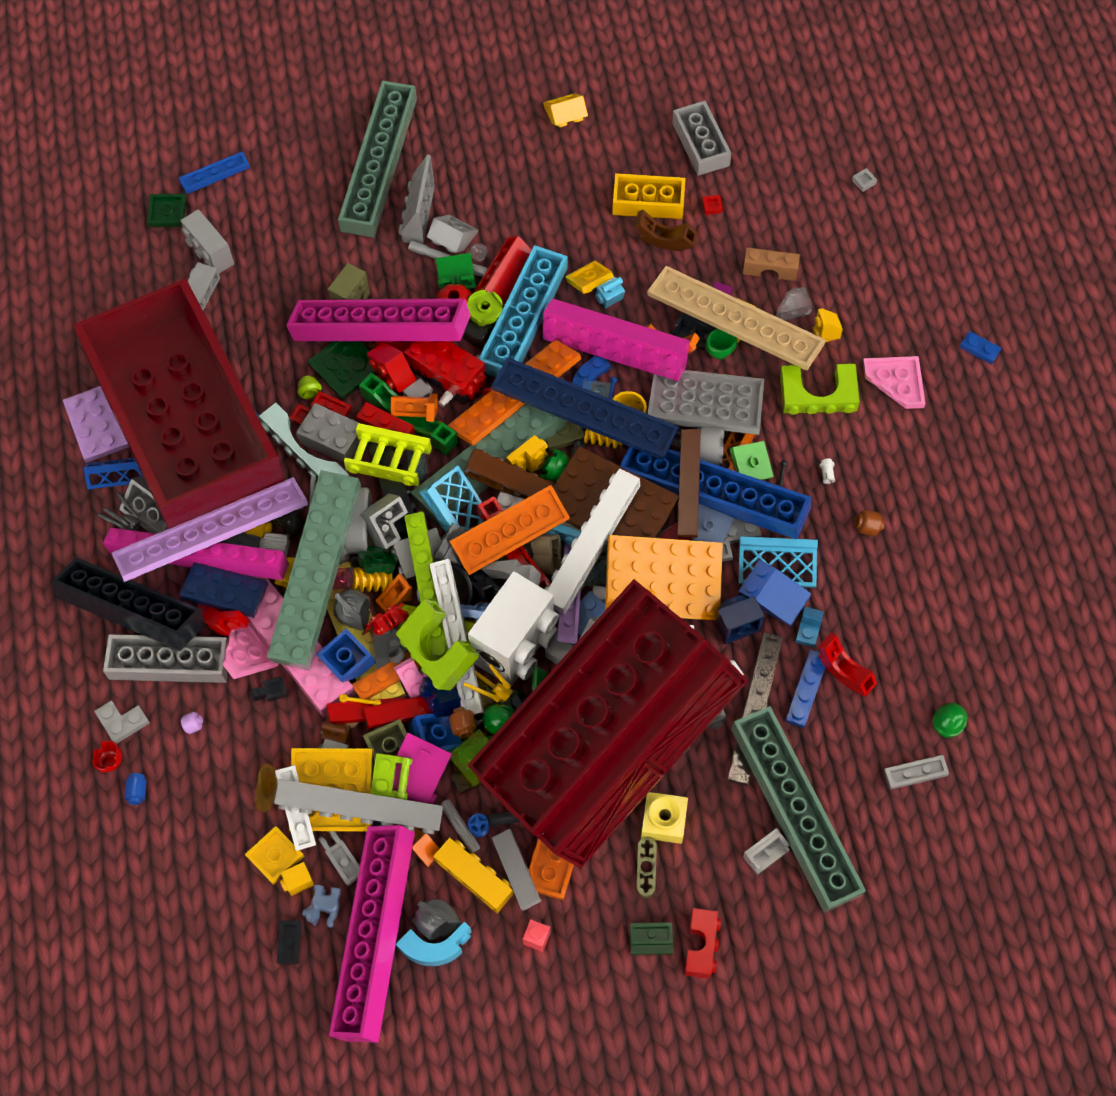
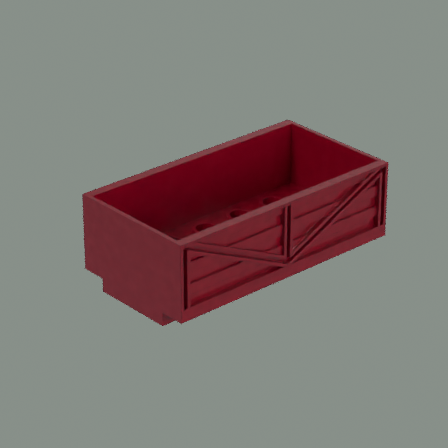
(178, 403)
(606, 724)

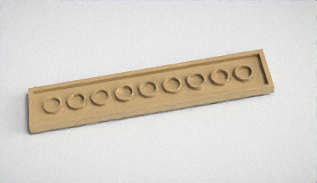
(736, 318)

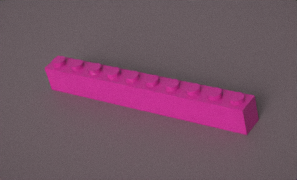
(225, 556)

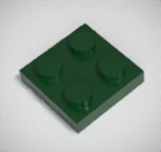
(166, 210)

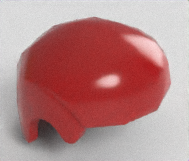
(107, 757)

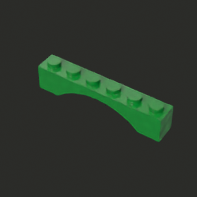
(380, 395)

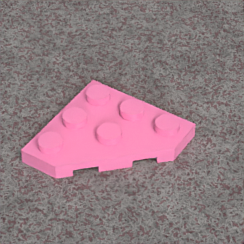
(897, 378)
(246, 653)

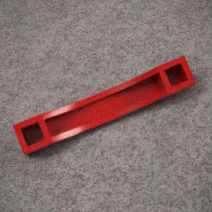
(490, 509)

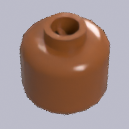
(869, 522)
(462, 722)

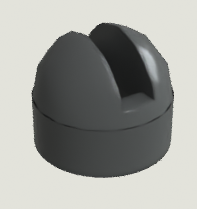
(395, 655)

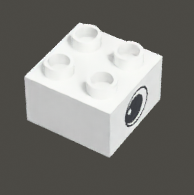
(514, 629)

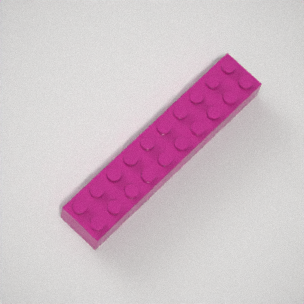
(379, 320)
(372, 934)

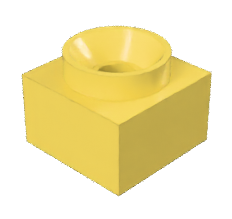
(670, 806)

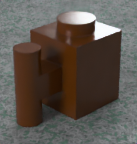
(336, 732)

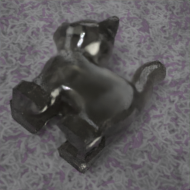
(292, 521)

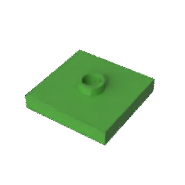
(752, 460)

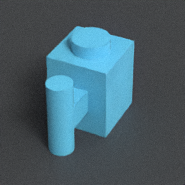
(610, 292)

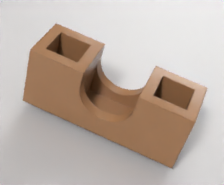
(783, 263)

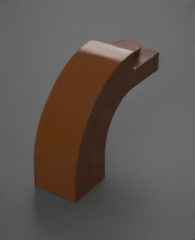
(663, 236)

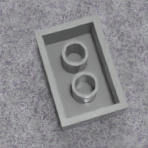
(206, 241)
(329, 433)

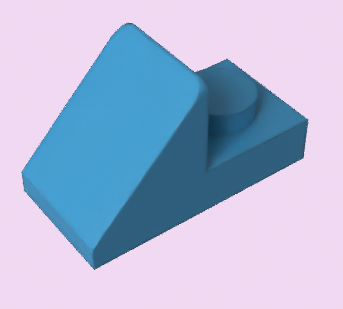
(809, 627)

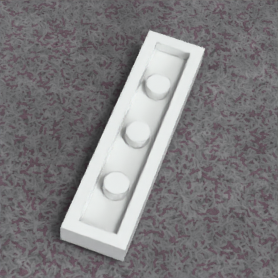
(298, 822)

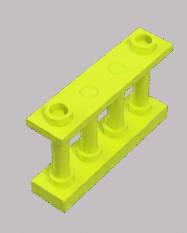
(384, 438)

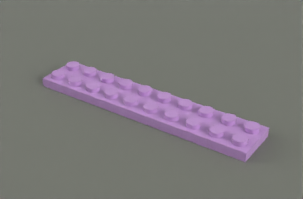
(209, 529)

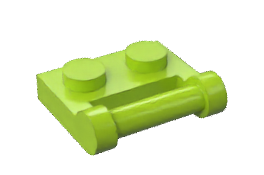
(385, 773)

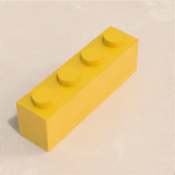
(473, 875)

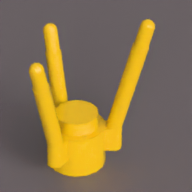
(500, 691)

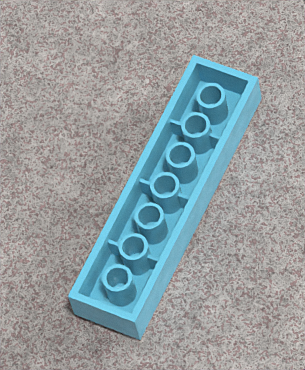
(524, 309)

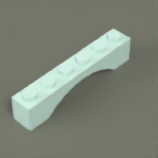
(277, 423)

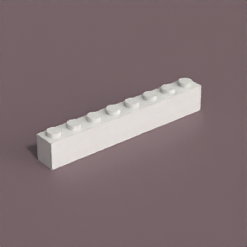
(592, 539)

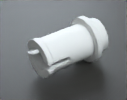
(827, 471)

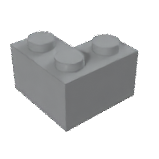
(381, 518)

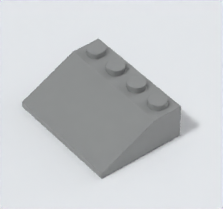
(418, 203)

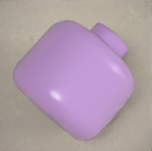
(191, 722)

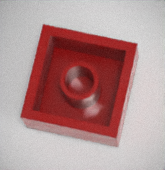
(391, 366)

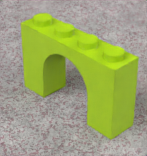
(798, 400)
(416, 636)

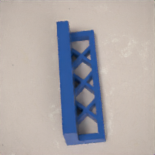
(110, 466)

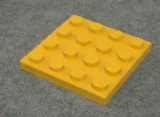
(335, 769)

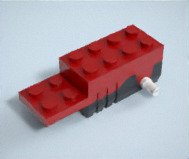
(445, 368)

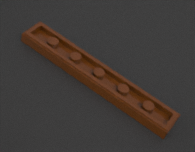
(689, 483)

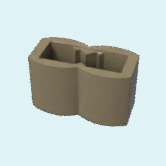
(547, 552)

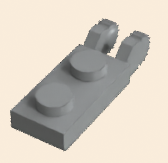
(341, 859)

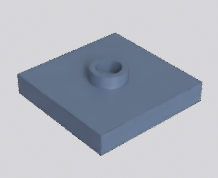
(712, 525)

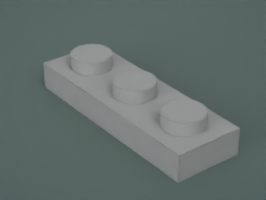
(916, 772)

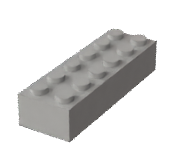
(149, 660)

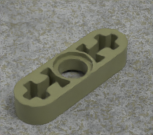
(651, 882)

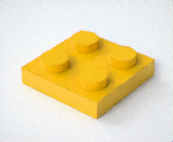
(589, 277)
(274, 855)

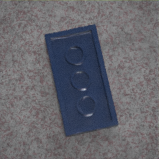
(223, 589)

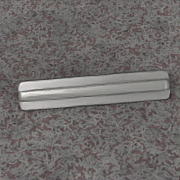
(460, 826)

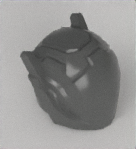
(352, 608)
(436, 918)

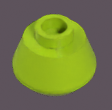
(308, 387)

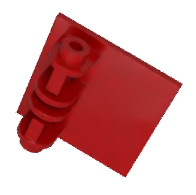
(386, 622)

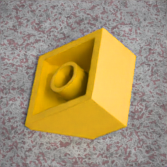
(566, 109)

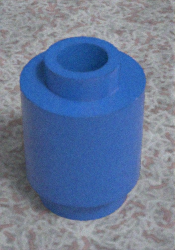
(135, 788)

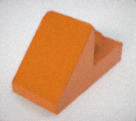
(395, 593)
(424, 847)

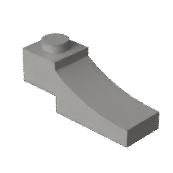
(504, 569)

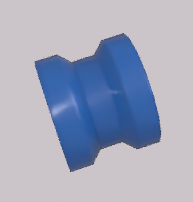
(477, 821)

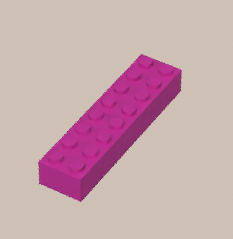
(615, 339)

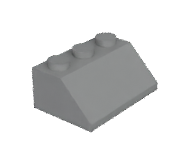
(143, 504)

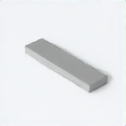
(516, 869)

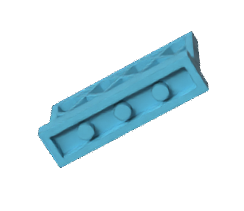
(440, 507)
(782, 546)

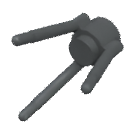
(128, 522)

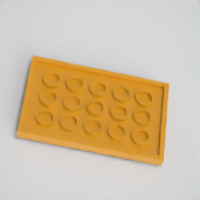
(675, 571)

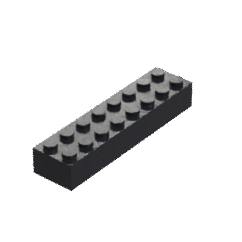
(128, 603)

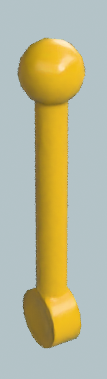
(343, 698)

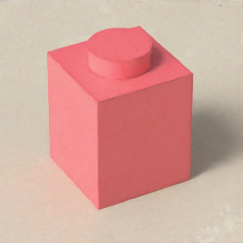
(536, 935)

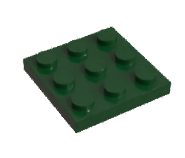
(342, 366)

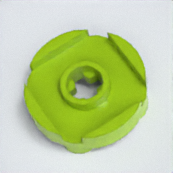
(484, 298)

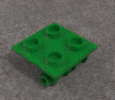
(456, 270)

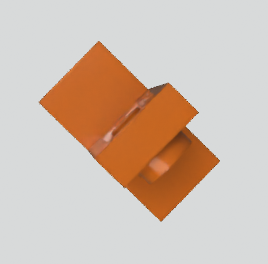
(415, 406)

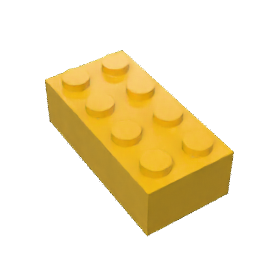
(654, 194)

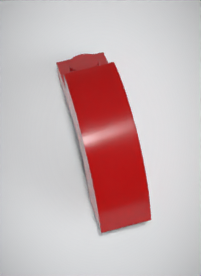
(221, 621)
(844, 668)

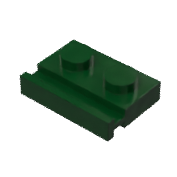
(651, 938)

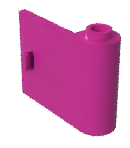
(426, 768)

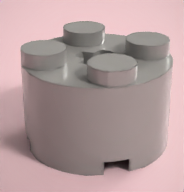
(712, 444)

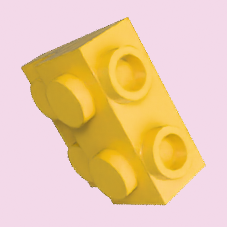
(529, 455)

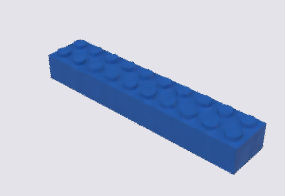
(728, 492)

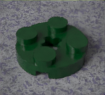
(377, 560)

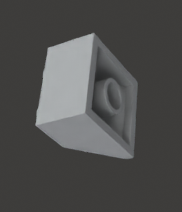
(451, 233)

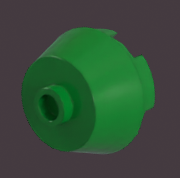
(555, 465)

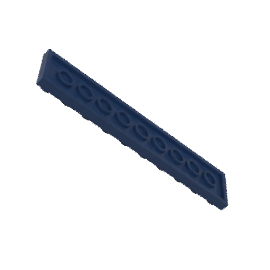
(585, 408)

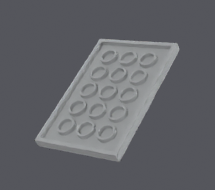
(709, 401)

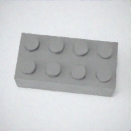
(701, 138)

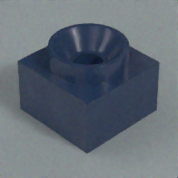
(738, 618)

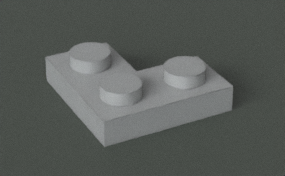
(120, 726)

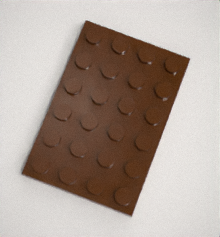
(590, 474)

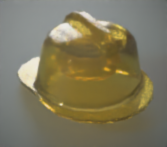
(266, 788)

